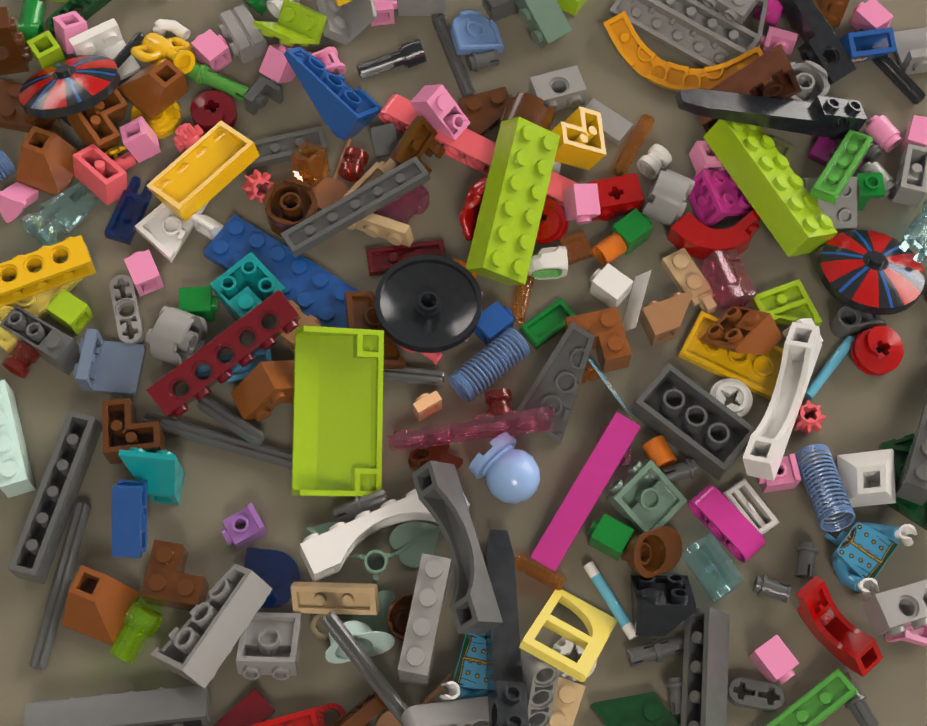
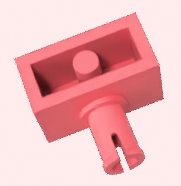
(102, 174)

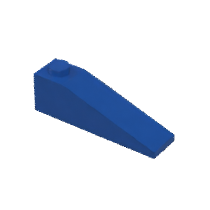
(338, 104)

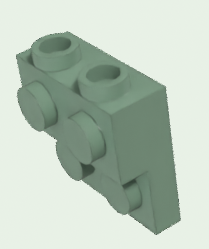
(645, 496)

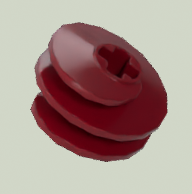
(211, 108)

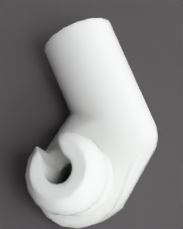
(173, 26)

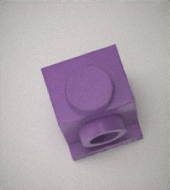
(252, 532)

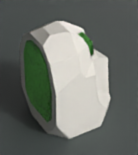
(549, 263)

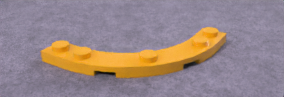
(664, 73)

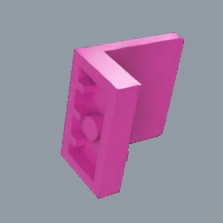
(716, 197)

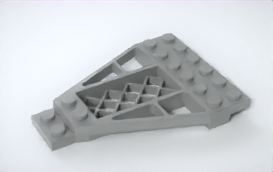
(692, 28)

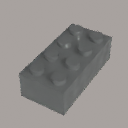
(693, 421)

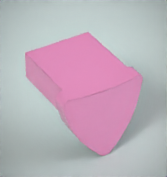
(15, 199)

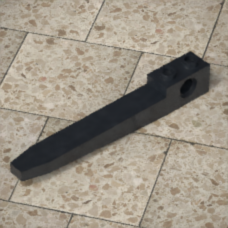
(818, 39)
(822, 117)
(504, 668)

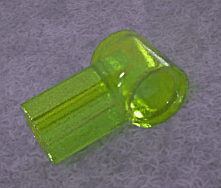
(138, 626)

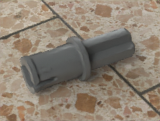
(360, 504)
(860, 708)

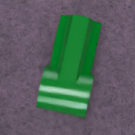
(31, 18)

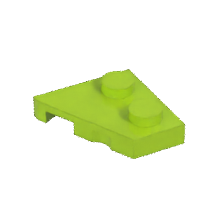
(787, 304)

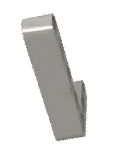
(541, 688)

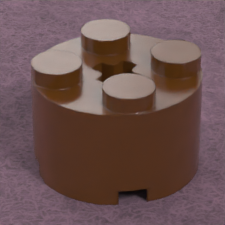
(530, 108)
(289, 204)

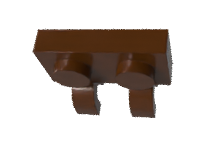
(416, 142)

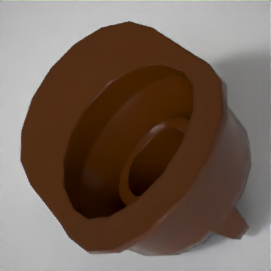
(653, 551)

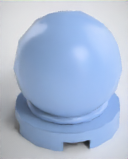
(508, 471)

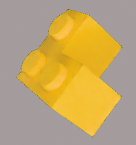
(581, 139)

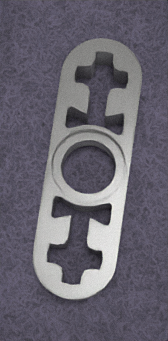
(120, 302)

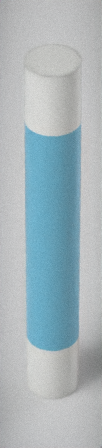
(610, 600)

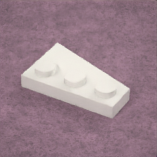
(166, 230)

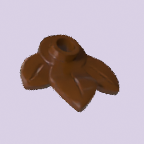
(439, 453)

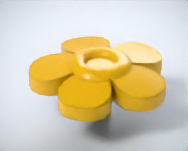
(113, 151)

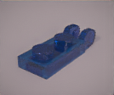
(128, 212)

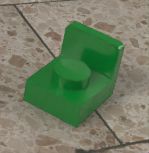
(869, 186)

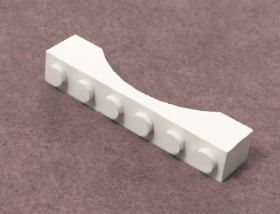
(773, 433)
(328, 552)

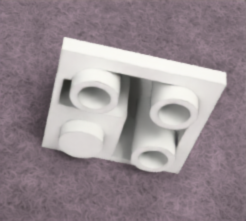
(868, 477)

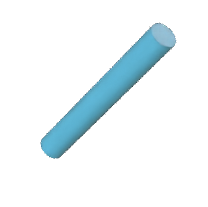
(828, 368)

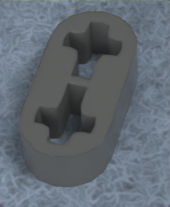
(755, 687)

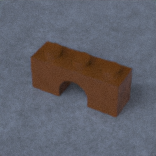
(13, 49)

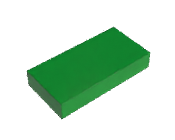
(546, 324)

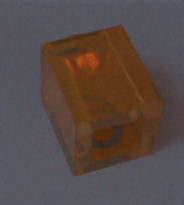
(310, 163)

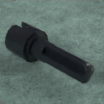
(409, 55)

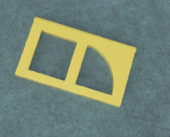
(596, 621)

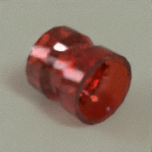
(353, 164)
(21, 359)
(498, 401)

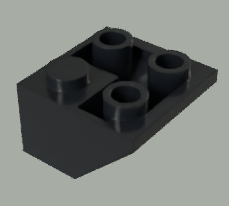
(660, 603)

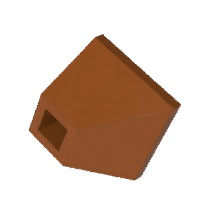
(155, 87)
(45, 162)
(743, 332)
(97, 605)

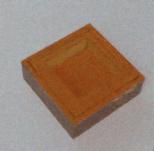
(577, 247)

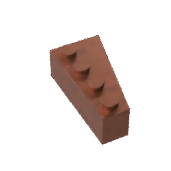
(766, 77)

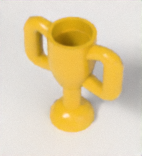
(158, 47)

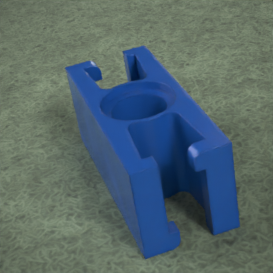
(129, 518)

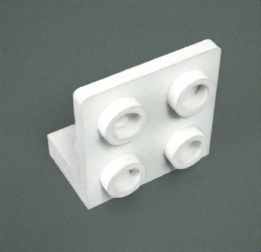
(104, 41)

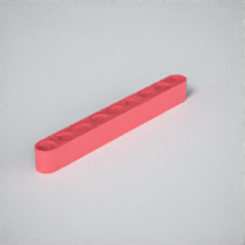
(467, 148)

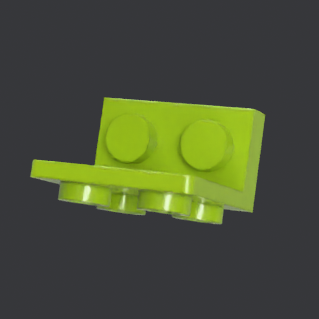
(295, 25)

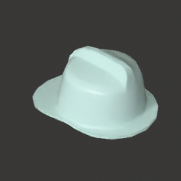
(371, 641)

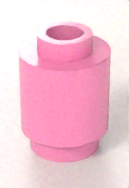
(883, 133)

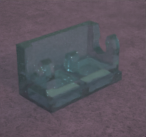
(712, 567)

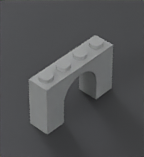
(423, 621)

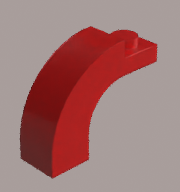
(703, 240)
(834, 631)

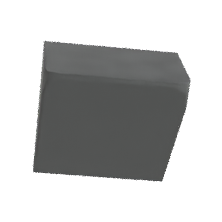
(383, 139)

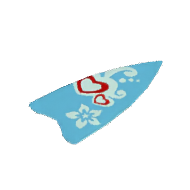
(606, 381)

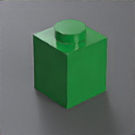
(634, 229)
(199, 302)
(609, 536)

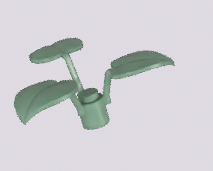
(409, 541)

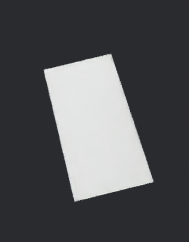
(635, 301)

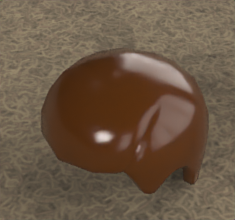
(398, 615)

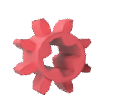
(187, 135)
(251, 183)
(814, 420)

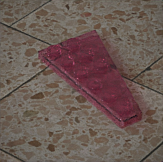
(483, 427)

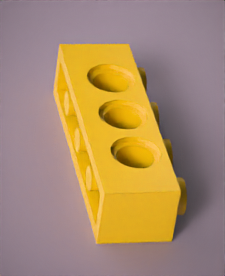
(51, 273)

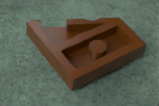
(484, 109)

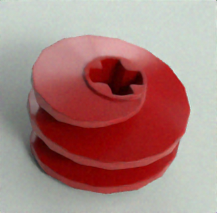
(552, 223)
(888, 346)

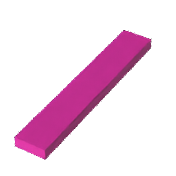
(585, 492)

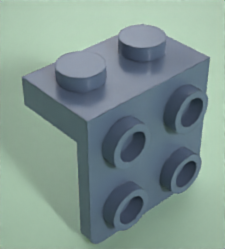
(108, 365)

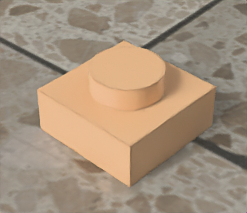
(427, 405)

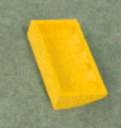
(203, 170)

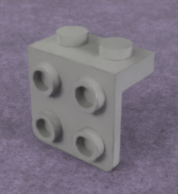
(912, 50)

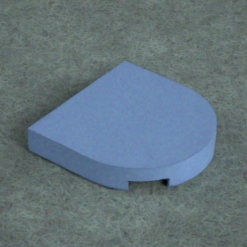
(475, 34)

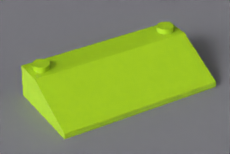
(337, 411)

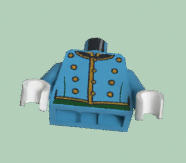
(864, 553)
(471, 672)

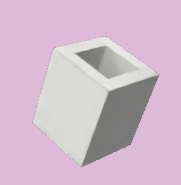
(610, 286)

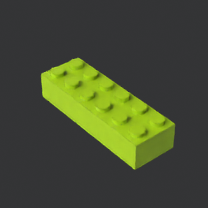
(771, 187)
(513, 202)

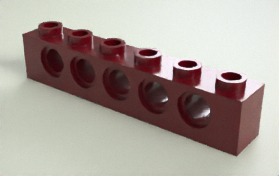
(164, 390)

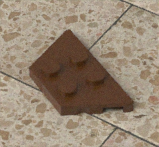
(12, 113)

